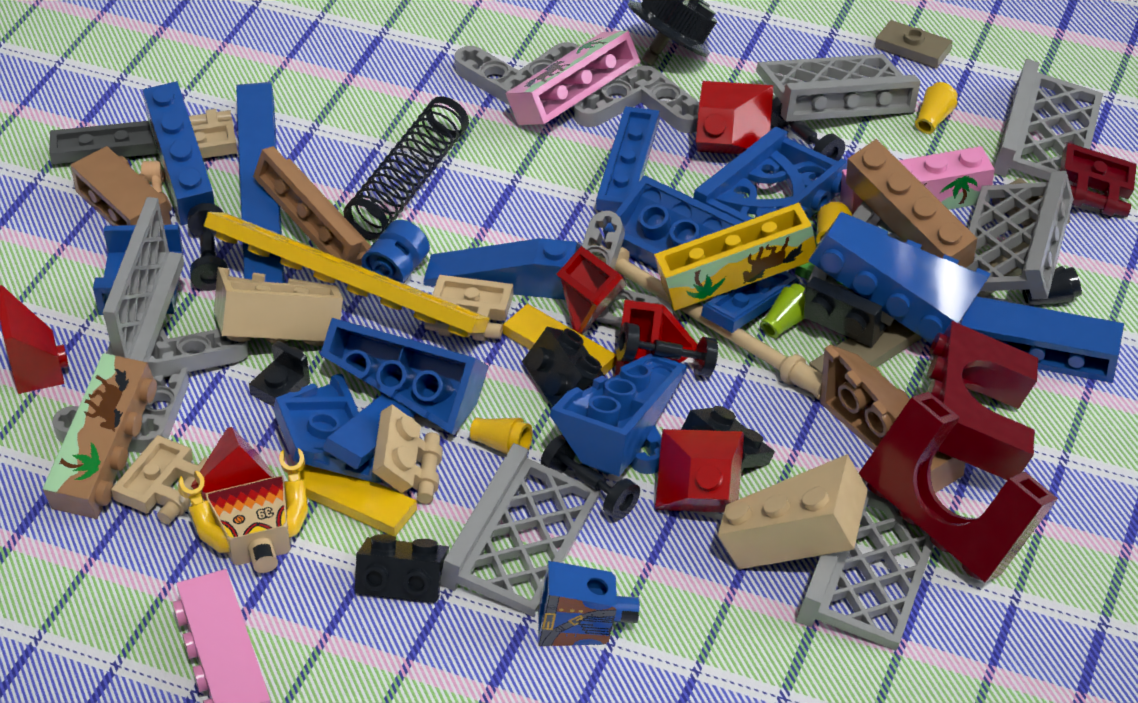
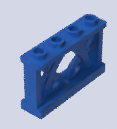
(786, 161)

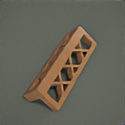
(309, 207)

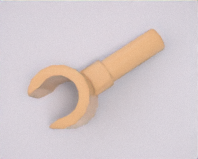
(153, 173)

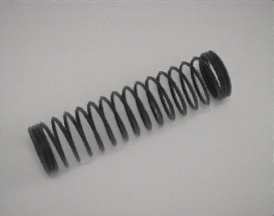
(371, 206)

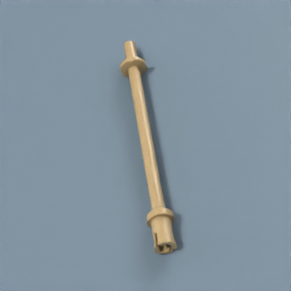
(791, 368)

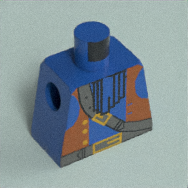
(581, 606)

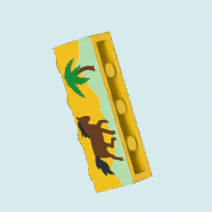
(736, 256)

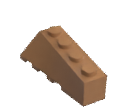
(870, 405)

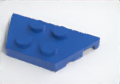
(311, 417)

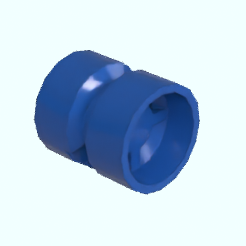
(397, 251)

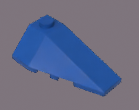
(525, 264)
(617, 413)

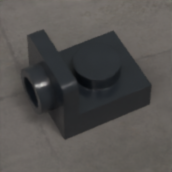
(284, 375)

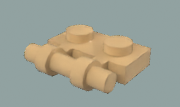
(214, 133)
(480, 296)
(397, 452)
(153, 474)

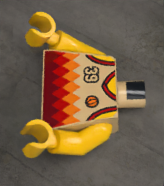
(253, 518)

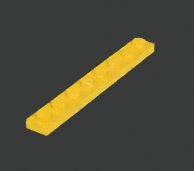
(359, 279)

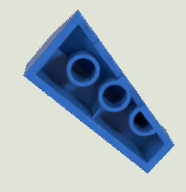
(898, 275)
(418, 375)

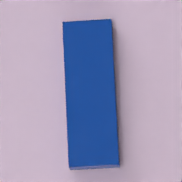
(745, 303)
(357, 438)

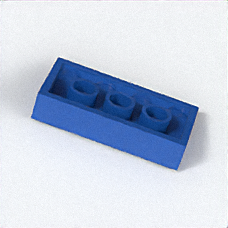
(663, 218)

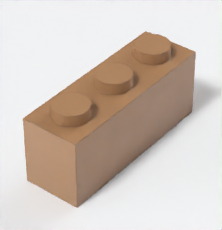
(115, 188)

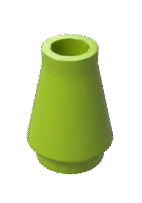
(785, 311)

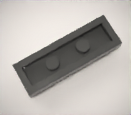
(121, 138)

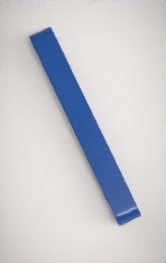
(256, 133)

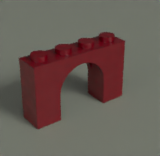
(988, 366)
(902, 474)

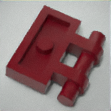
(1100, 172)

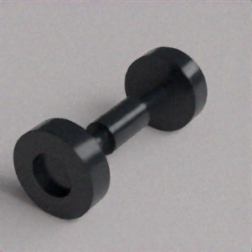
(829, 145)
(204, 269)
(704, 356)
(619, 498)

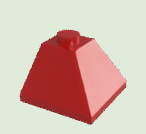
(732, 116)
(30, 346)
(699, 470)

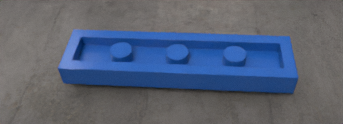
(627, 157)

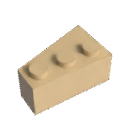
(275, 309)
(796, 517)

